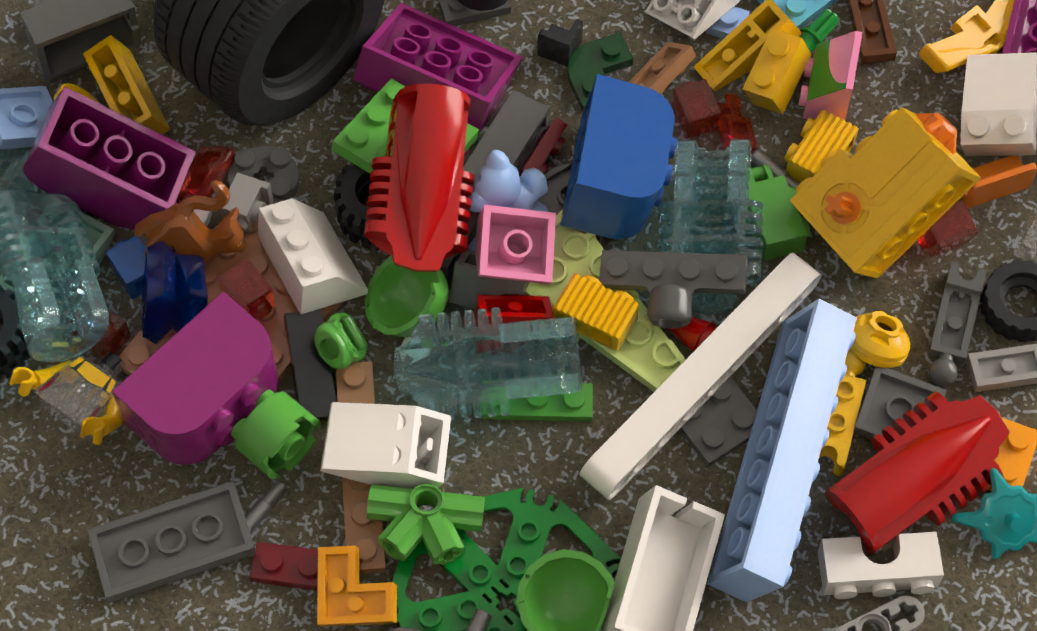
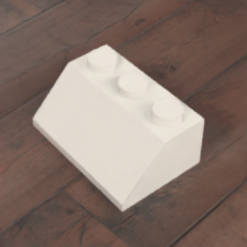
(308, 255)

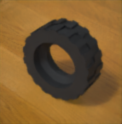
(993, 300)

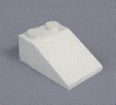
(1000, 105)

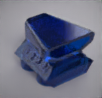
(171, 291)

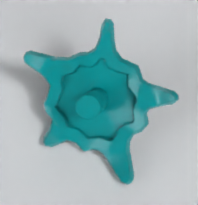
(1005, 516)

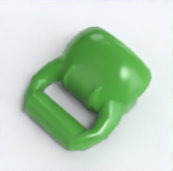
(340, 341)

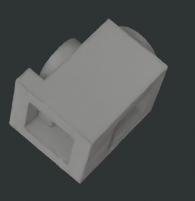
(248, 196)

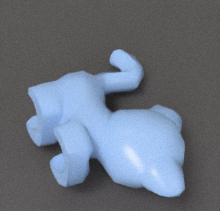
(501, 186)

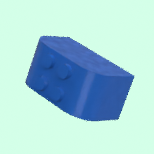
(619, 159)

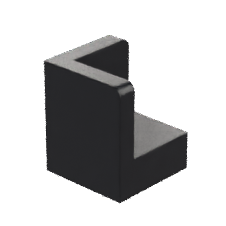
(560, 43)

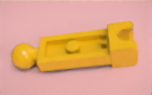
(844, 417)

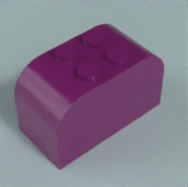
(106, 161)
(199, 383)

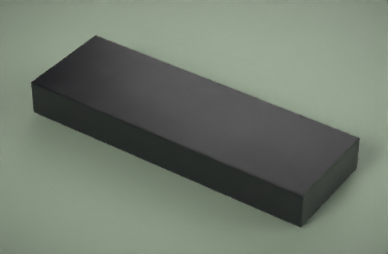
(310, 373)

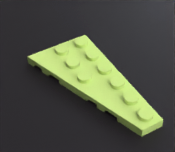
(646, 350)

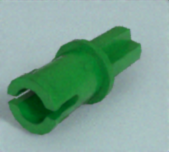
(819, 29)

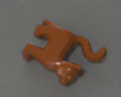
(188, 234)

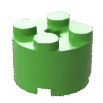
(276, 433)

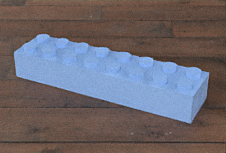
(783, 453)

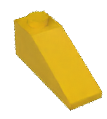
(741, 47)

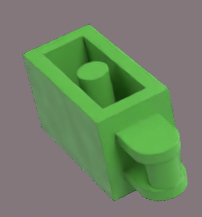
(782, 225)

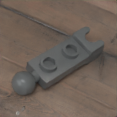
(954, 324)

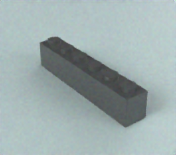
(515, 132)

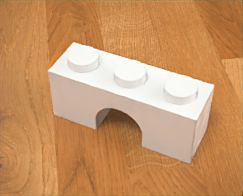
(849, 572)

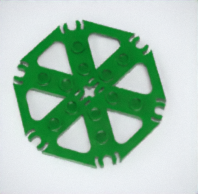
(481, 576)

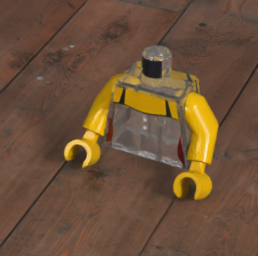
(77, 393)

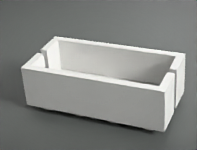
(664, 564)

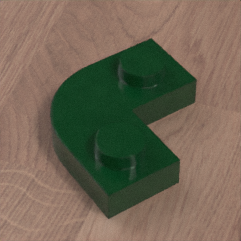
(596, 58)

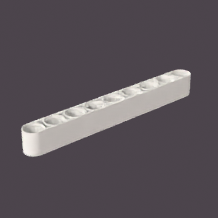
(699, 376)

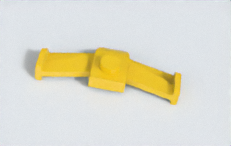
(974, 35)

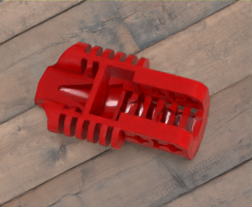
(420, 182)
(922, 468)

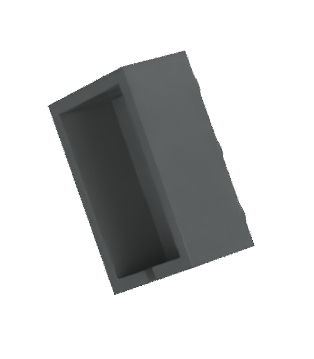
(67, 28)

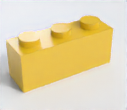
(124, 84)

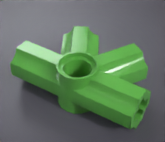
(433, 527)

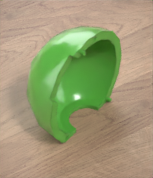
(401, 295)
(565, 593)

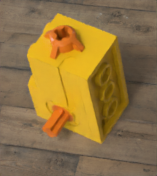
(888, 191)

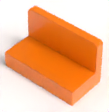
(999, 180)

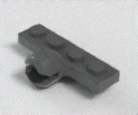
(673, 279)

